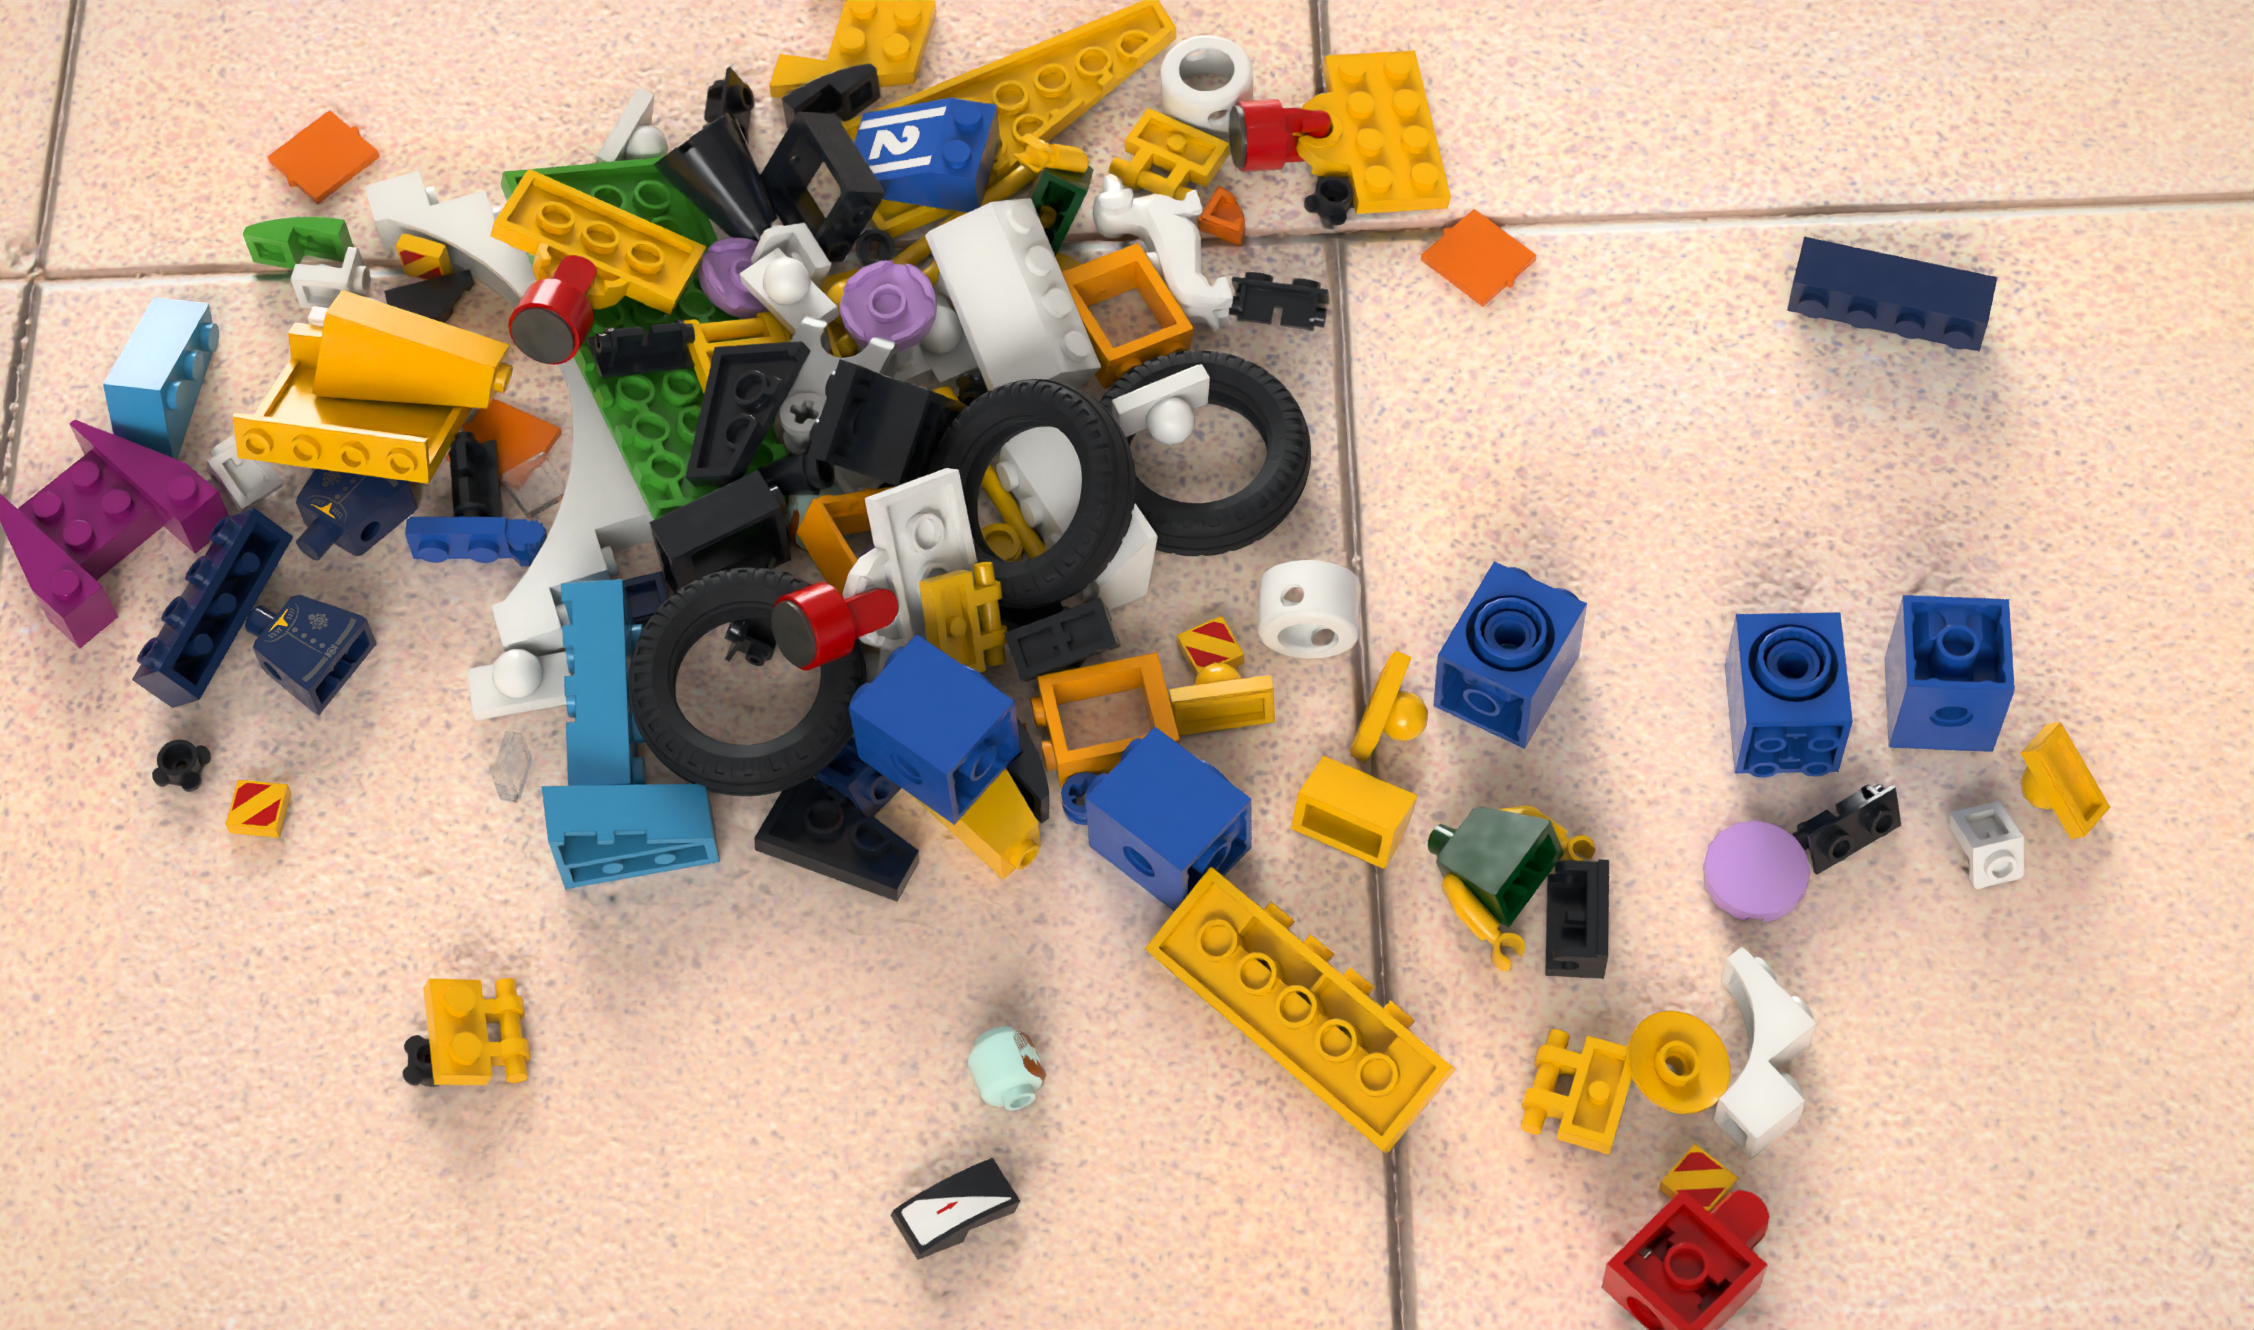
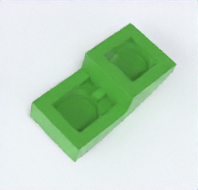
(288, 239)

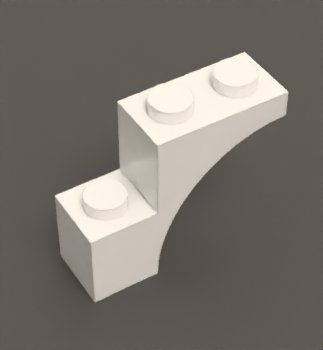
(1778, 1029)

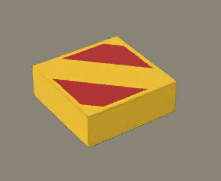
(423, 257)
(1210, 644)
(258, 808)
(1700, 1177)

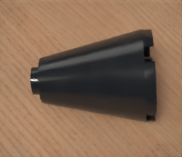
(721, 179)

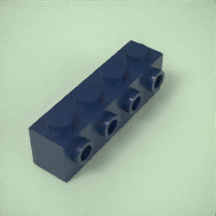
(1892, 294)
(211, 608)

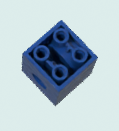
(1509, 654)
(1949, 673)
(1788, 693)
(934, 728)
(1167, 818)

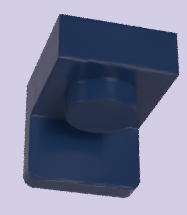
(858, 781)

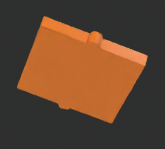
(323, 156)
(1478, 257)
(516, 432)

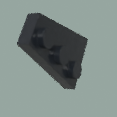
(739, 406)
(832, 838)

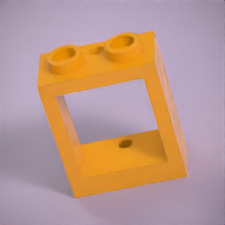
(1115, 275)
(824, 528)
(1091, 682)

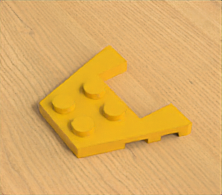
(876, 32)

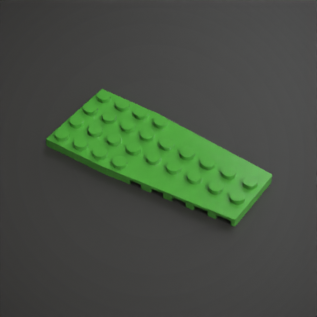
(654, 412)

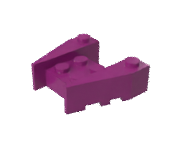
(97, 518)

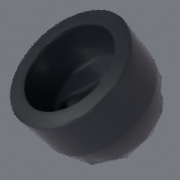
(885, 249)

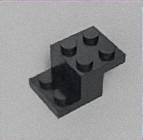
(880, 424)

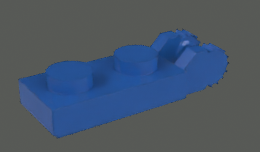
(474, 538)

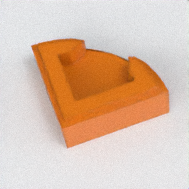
(1223, 217)

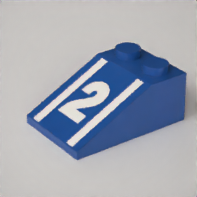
(932, 152)

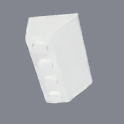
(1012, 296)
(1047, 483)

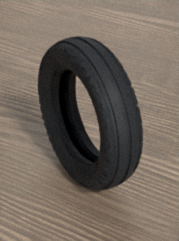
(1106, 487)
(1269, 498)
(716, 764)

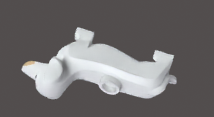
(1172, 246)

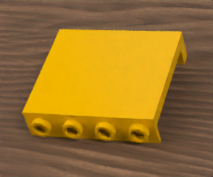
(343, 433)

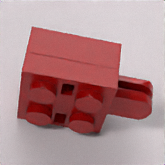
(1697, 1263)

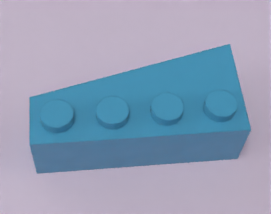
(599, 654)

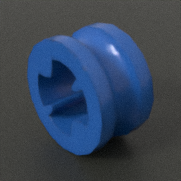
(1076, 787)

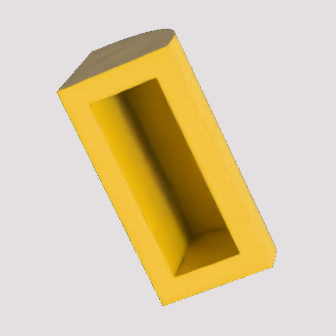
(1353, 811)

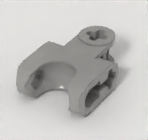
(807, 395)

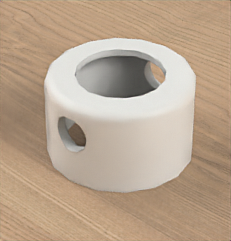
(1194, 106)
(1328, 602)

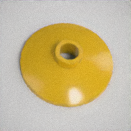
(1692, 1050)

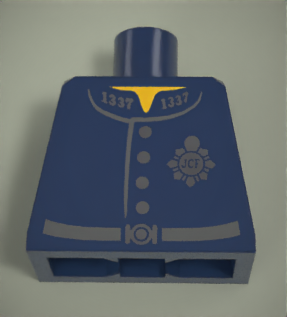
(350, 511)
(310, 647)

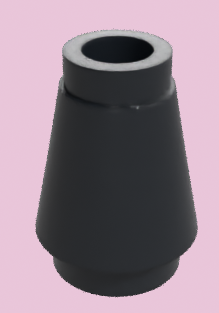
(798, 474)

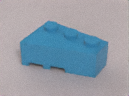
(161, 374)
(628, 830)

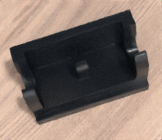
(1062, 639)
(1577, 919)

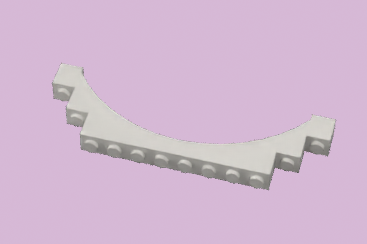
(600, 500)

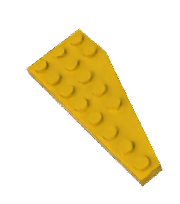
(1040, 91)

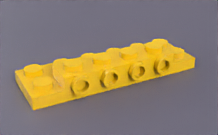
(1301, 1008)

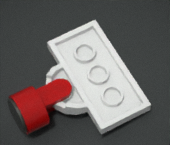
(916, 535)

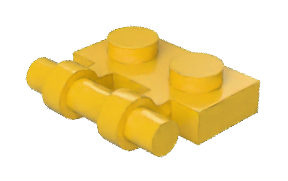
(1174, 147)
(953, 620)
(460, 1036)
(1596, 1096)

